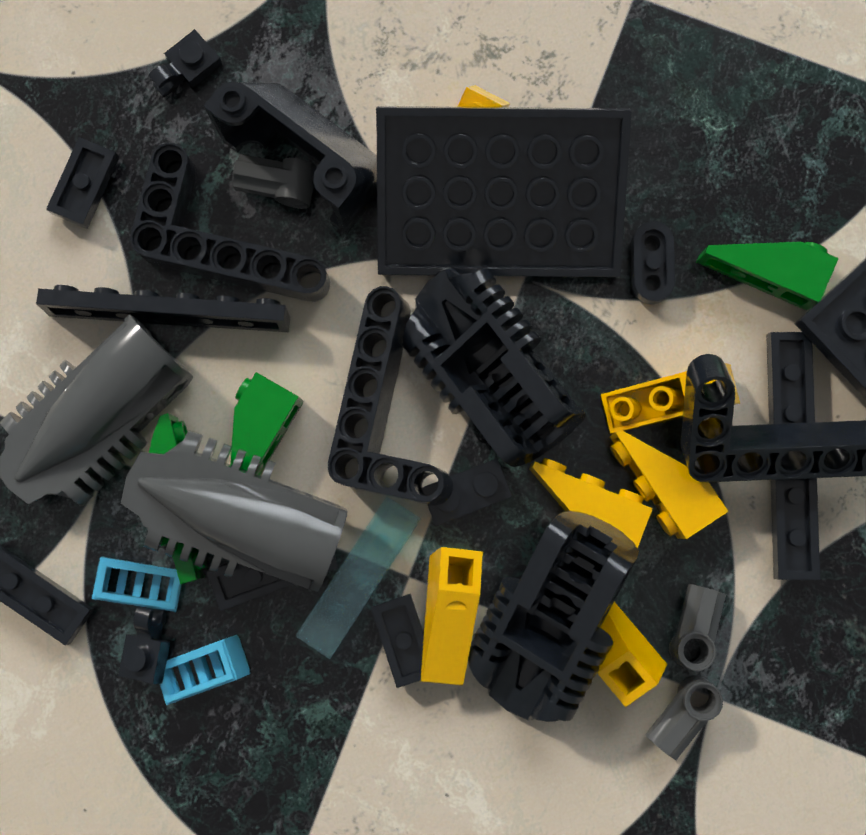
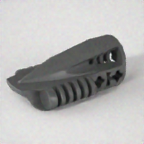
(89, 417)
(232, 513)

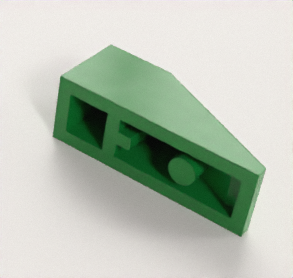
(783, 269)
(261, 419)

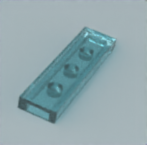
(358, 577)

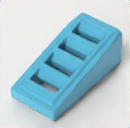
(102, 580)
(227, 661)

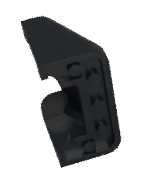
(263, 110)

